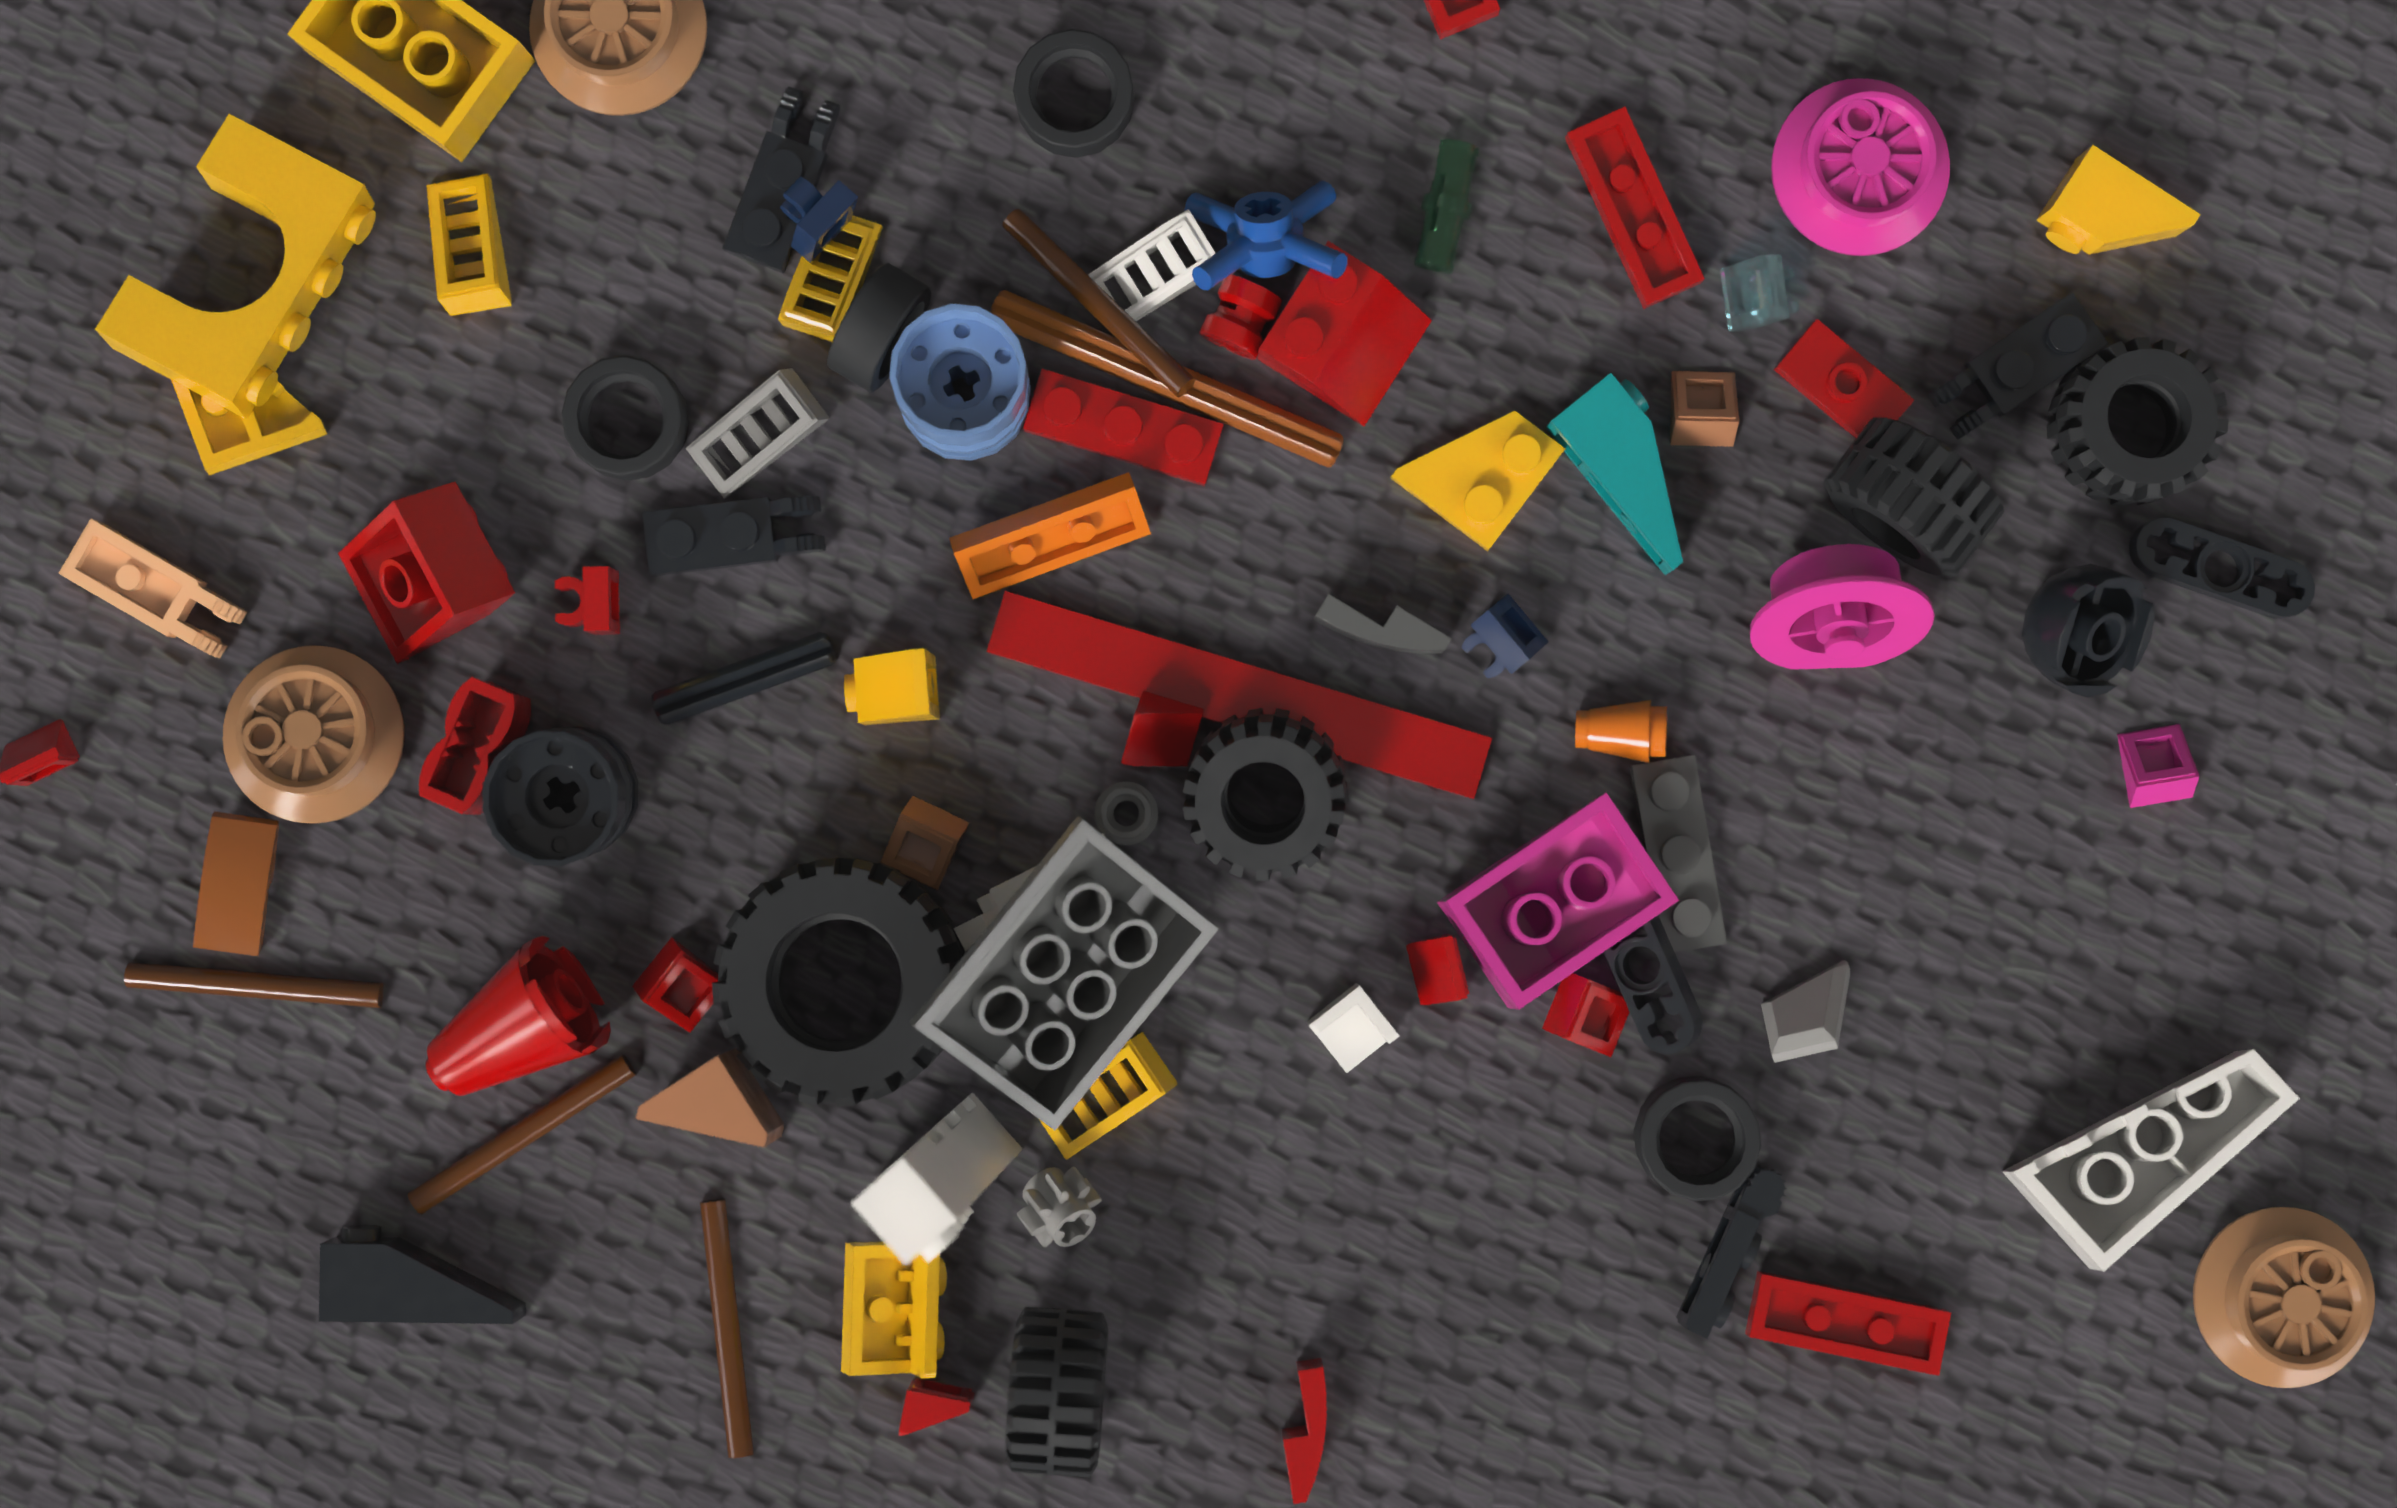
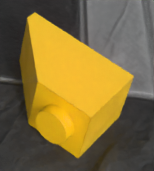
(2110, 207)
(893, 687)

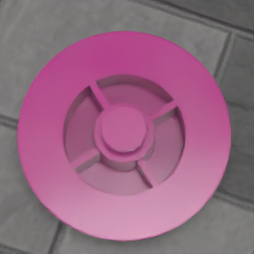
(1860, 167)
(1840, 610)

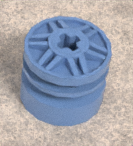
(954, 345)

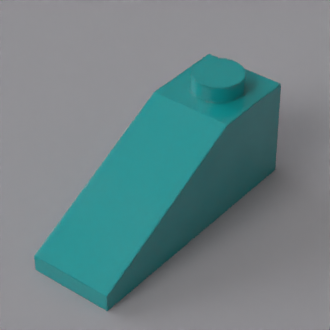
(1619, 457)

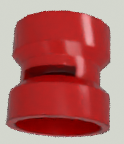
(1240, 316)

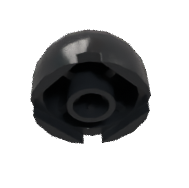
(2087, 628)

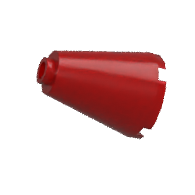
(519, 1022)

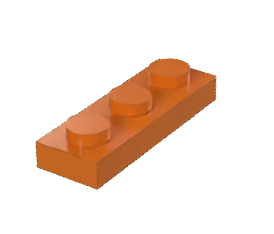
(1050, 535)

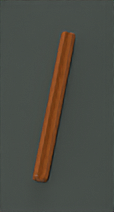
(1205, 395)

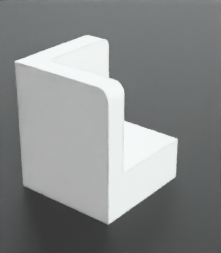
(1352, 1027)

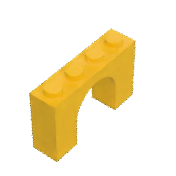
(238, 351)

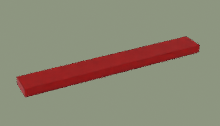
(1223, 687)

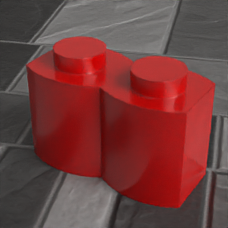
(477, 728)

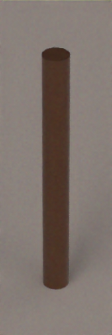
(1098, 303)
(254, 985)
(521, 1134)
(726, 1328)

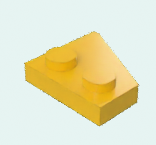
(231, 440)
(1482, 475)

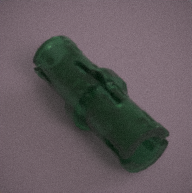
(1446, 206)

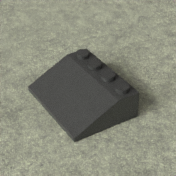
(1065, 974)

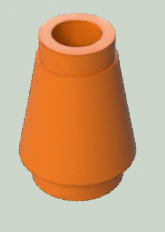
(1624, 730)

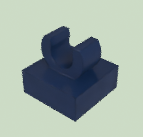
(817, 216)
(1507, 634)

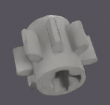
(1059, 1207)

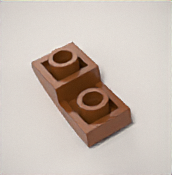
(235, 883)

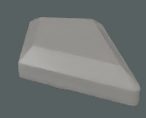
(1808, 1015)

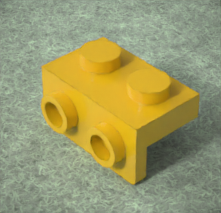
(891, 1312)

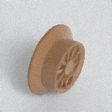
(618, 52)
(313, 734)
(2284, 1297)

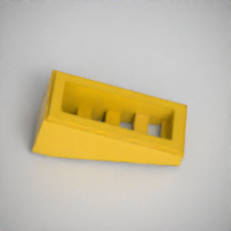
(488, 277)
(817, 324)
(1152, 1073)

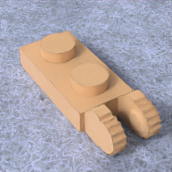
(146, 586)

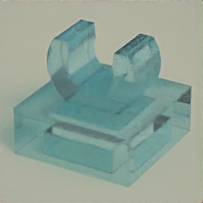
(1756, 292)

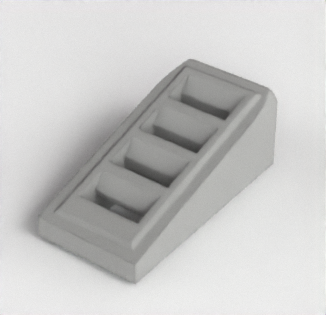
(797, 396)

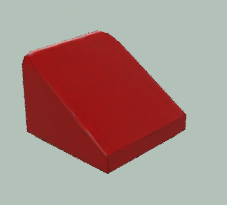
(1161, 732)
(37, 755)
(1437, 970)
(675, 983)
(1583, 1011)
(932, 1403)

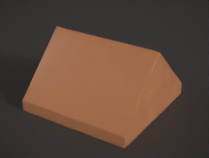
(718, 1102)

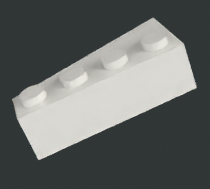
(2150, 1156)
(930, 1188)

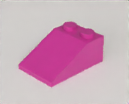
(1557, 902)

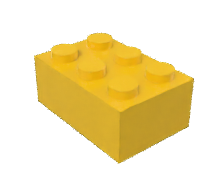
(421, 60)

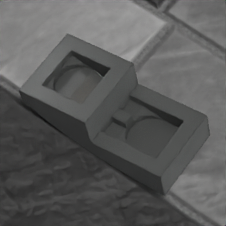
(1400, 633)

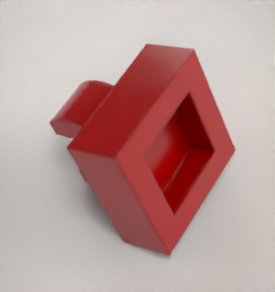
(598, 600)

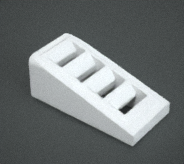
(1159, 239)

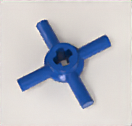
(1265, 235)

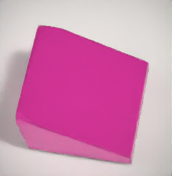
(2157, 765)

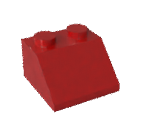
(1345, 337)
(425, 570)

